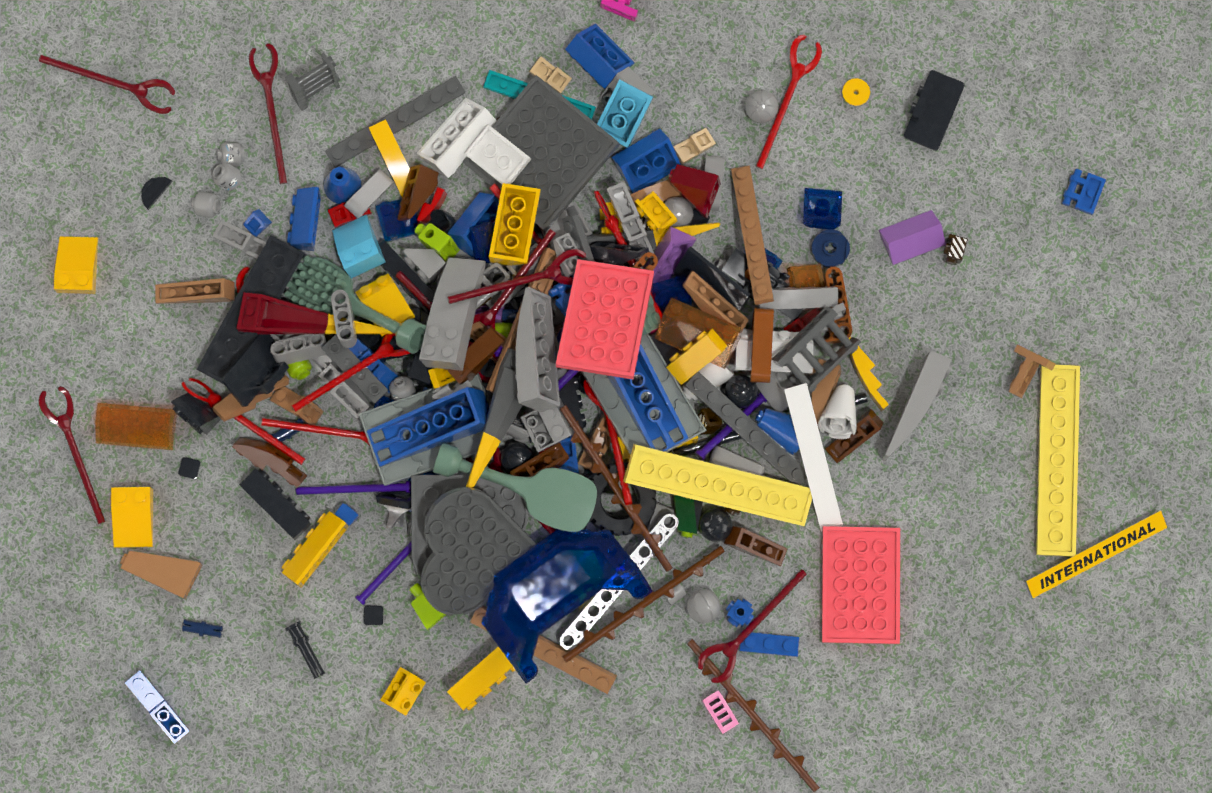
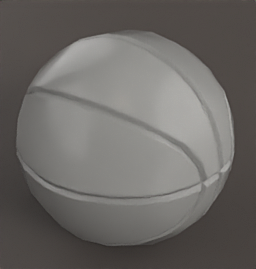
(761, 106)
(681, 209)
(703, 606)

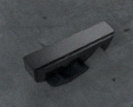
(153, 190)

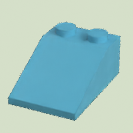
(624, 112)
(358, 246)

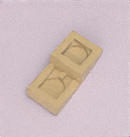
(552, 76)
(694, 146)

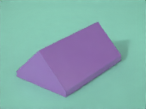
(913, 237)
(670, 253)

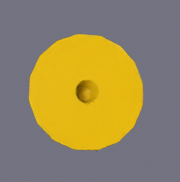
(859, 86)

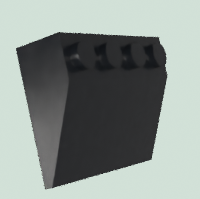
(714, 277)

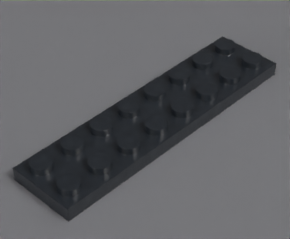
(267, 277)

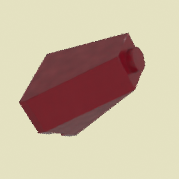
(696, 187)

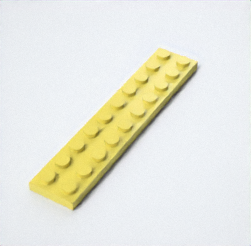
(1058, 461)
(718, 485)

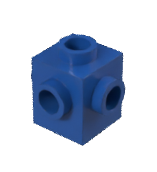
(734, 618)

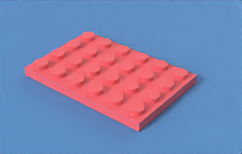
(605, 319)
(861, 585)

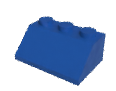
(598, 55)
(646, 161)
(481, 209)
(305, 218)

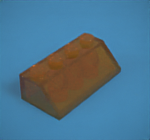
(684, 323)
(135, 426)

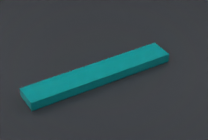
(513, 87)

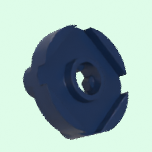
(823, 240)

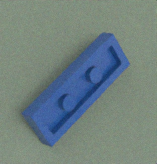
(770, 644)

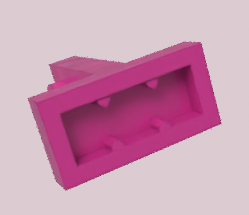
(620, 8)

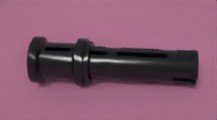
(301, 641)

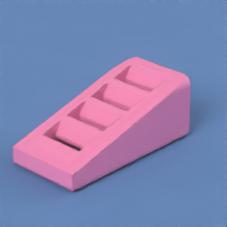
(706, 701)

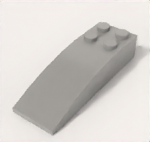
(451, 324)
(536, 353)
(925, 389)

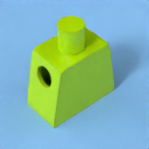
(437, 240)
(424, 610)

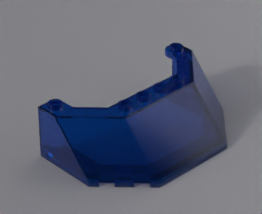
(551, 584)

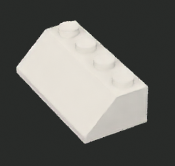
(453, 138)
(743, 351)

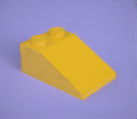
(76, 265)
(386, 299)
(132, 516)

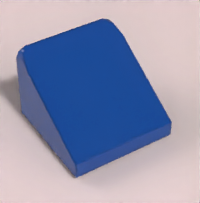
(257, 222)
(347, 514)

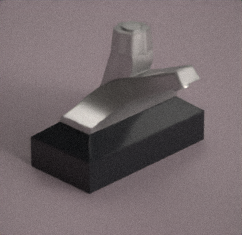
(397, 503)

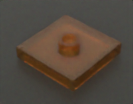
(806, 276)

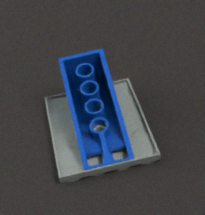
(649, 407)
(411, 430)

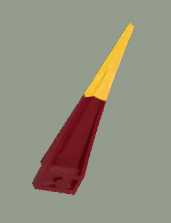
(273, 316)

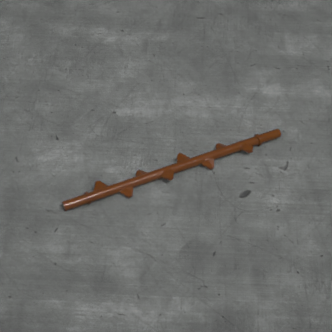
(613, 479)
(638, 610)
(757, 723)

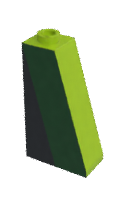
(688, 515)

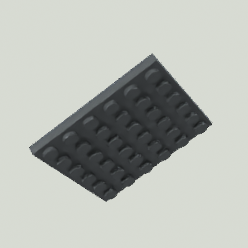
(562, 147)

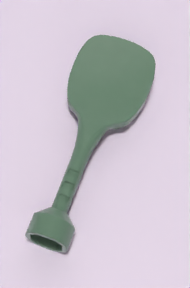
(320, 278)
(551, 496)

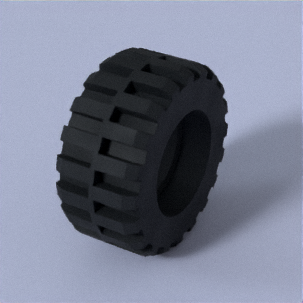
(620, 525)

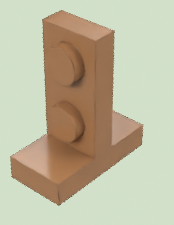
(1027, 370)
(286, 398)

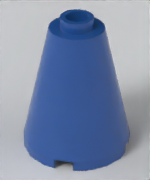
(341, 184)
(779, 428)

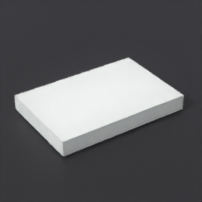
(497, 156)

